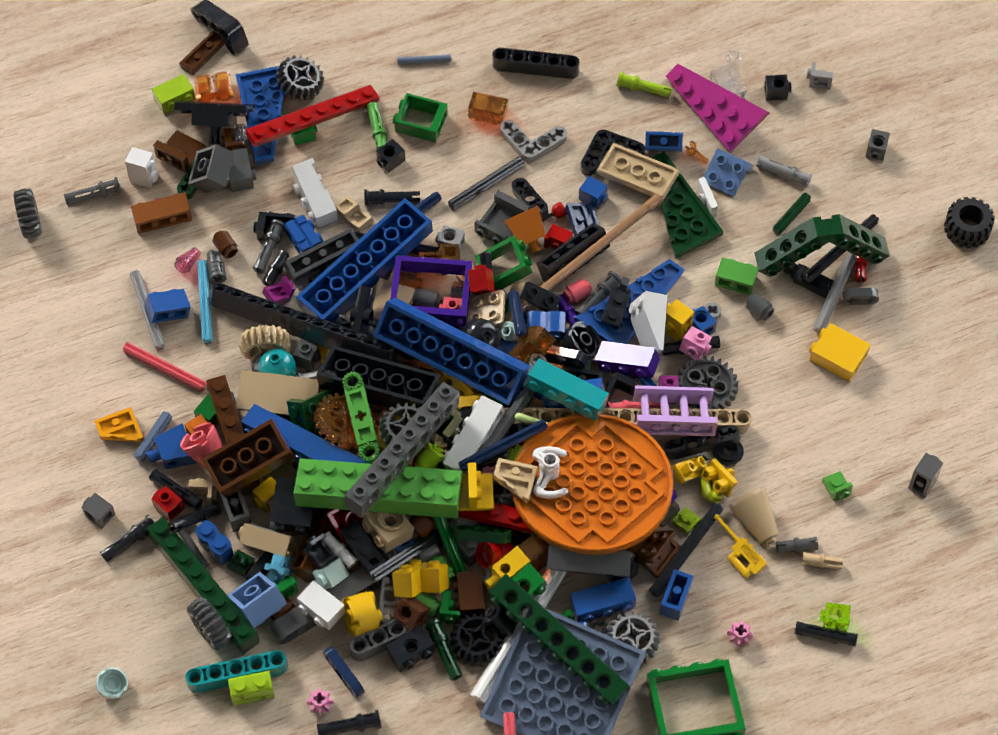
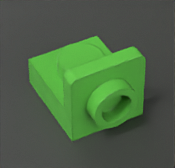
(837, 486)

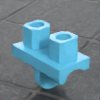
(279, 568)

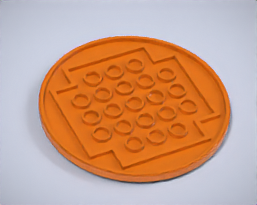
(614, 484)

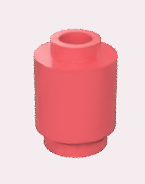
(577, 291)

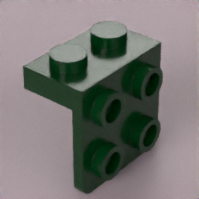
(303, 411)

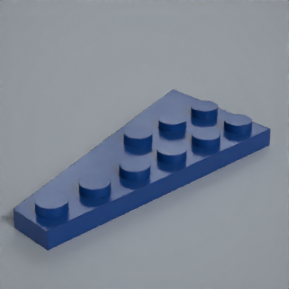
(261, 89)
(659, 281)

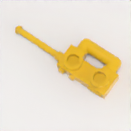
(742, 547)

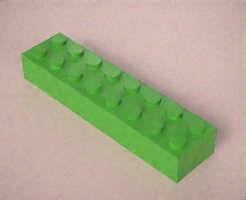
(411, 493)

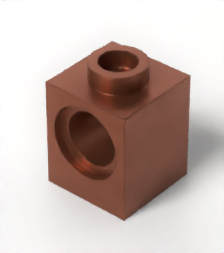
(418, 612)

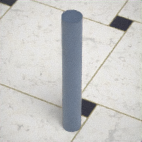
(424, 59)

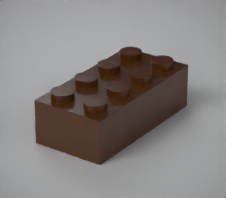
(248, 458)

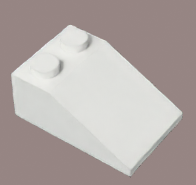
(649, 318)

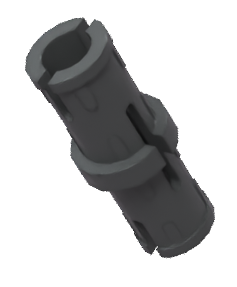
(796, 545)

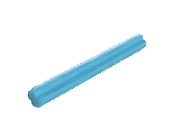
(204, 296)

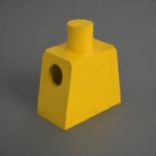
(509, 564)

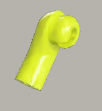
(708, 493)

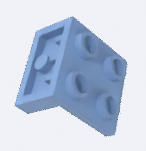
(726, 172)

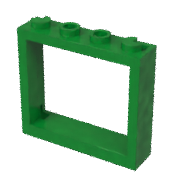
(696, 669)

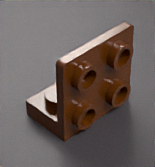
(178, 150)

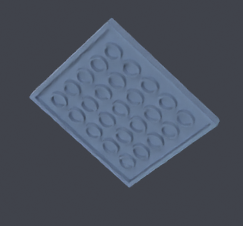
(548, 695)

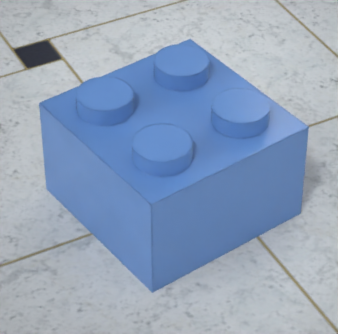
(257, 599)

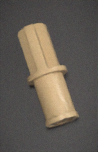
(822, 561)

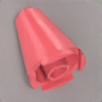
(201, 442)

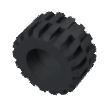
(967, 234)

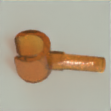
(693, 151)

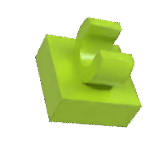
(686, 521)

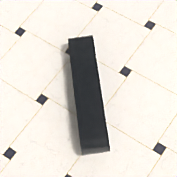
(535, 63)

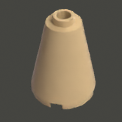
(756, 514)

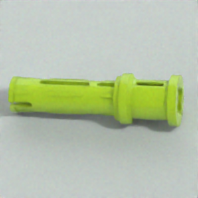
(635, 83)

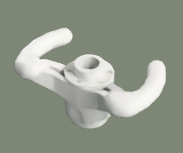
(548, 470)

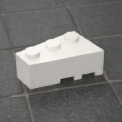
(313, 194)

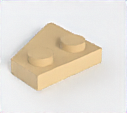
(516, 477)

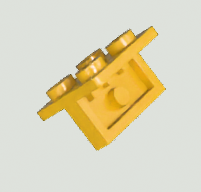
(476, 490)

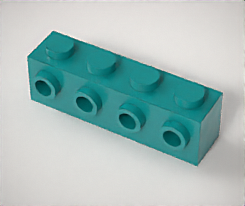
(567, 389)

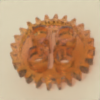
(333, 421)

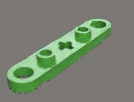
(365, 429)

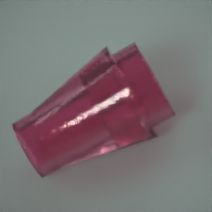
(187, 260)

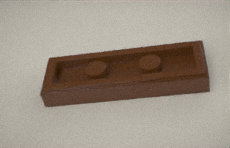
(202, 53)

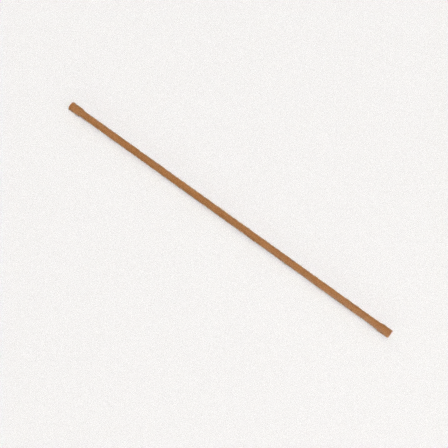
(647, 207)

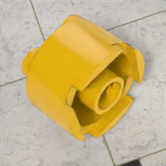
(361, 613)

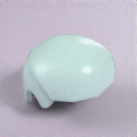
(111, 683)

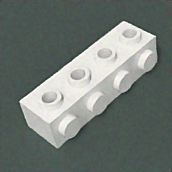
(475, 432)

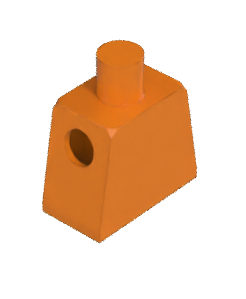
(527, 227)

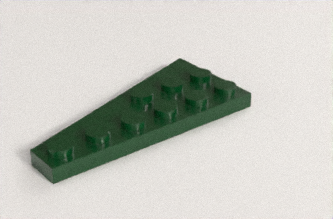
(686, 216)

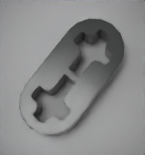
(860, 296)

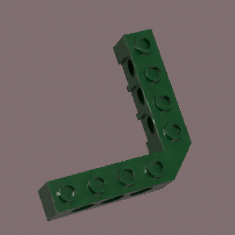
(817, 233)

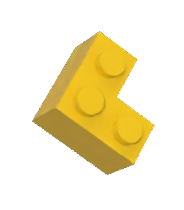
(420, 577)

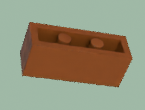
(161, 213)

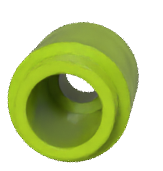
(429, 456)

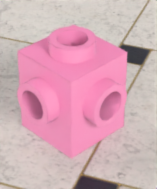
(696, 343)

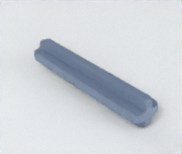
(155, 431)

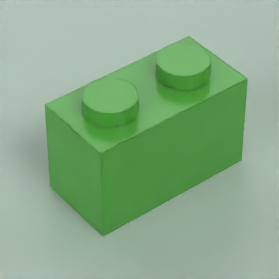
(736, 276)

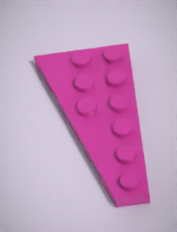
(723, 111)

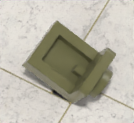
(453, 428)

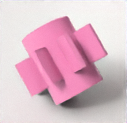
(744, 629)
(315, 697)

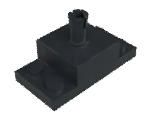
(214, 115)

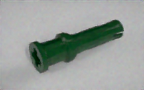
(442, 640)

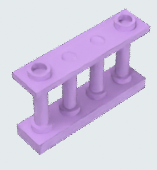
(675, 425)

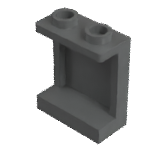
(491, 224)

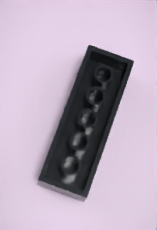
(384, 380)

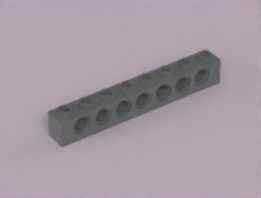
(402, 450)

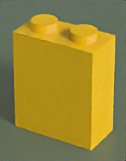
(839, 352)

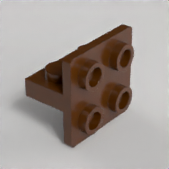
(657, 552)

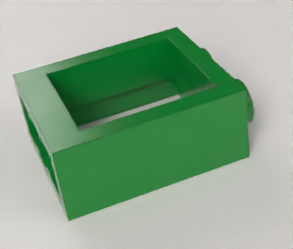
(422, 104)
(516, 273)

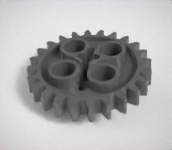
(723, 380)

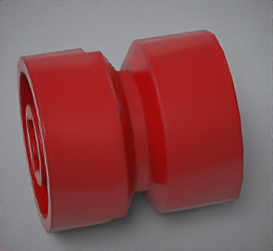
(490, 553)

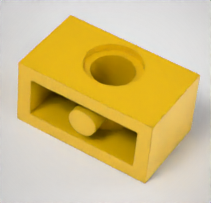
(678, 320)

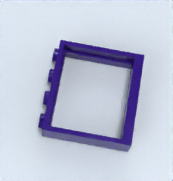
(440, 266)

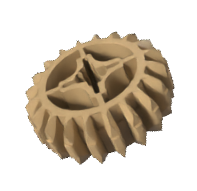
(262, 339)

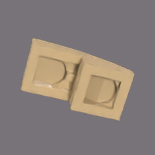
(352, 214)

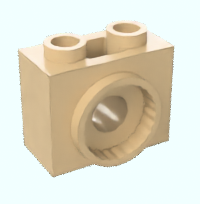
(387, 536)

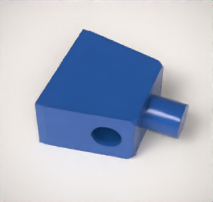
(169, 449)

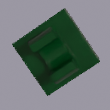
(240, 563)

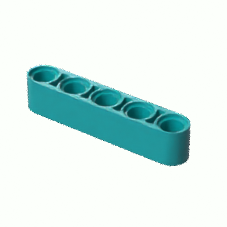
(227, 667)

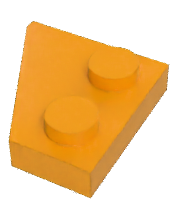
(119, 427)

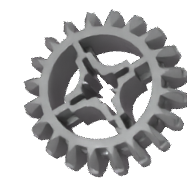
(648, 632)

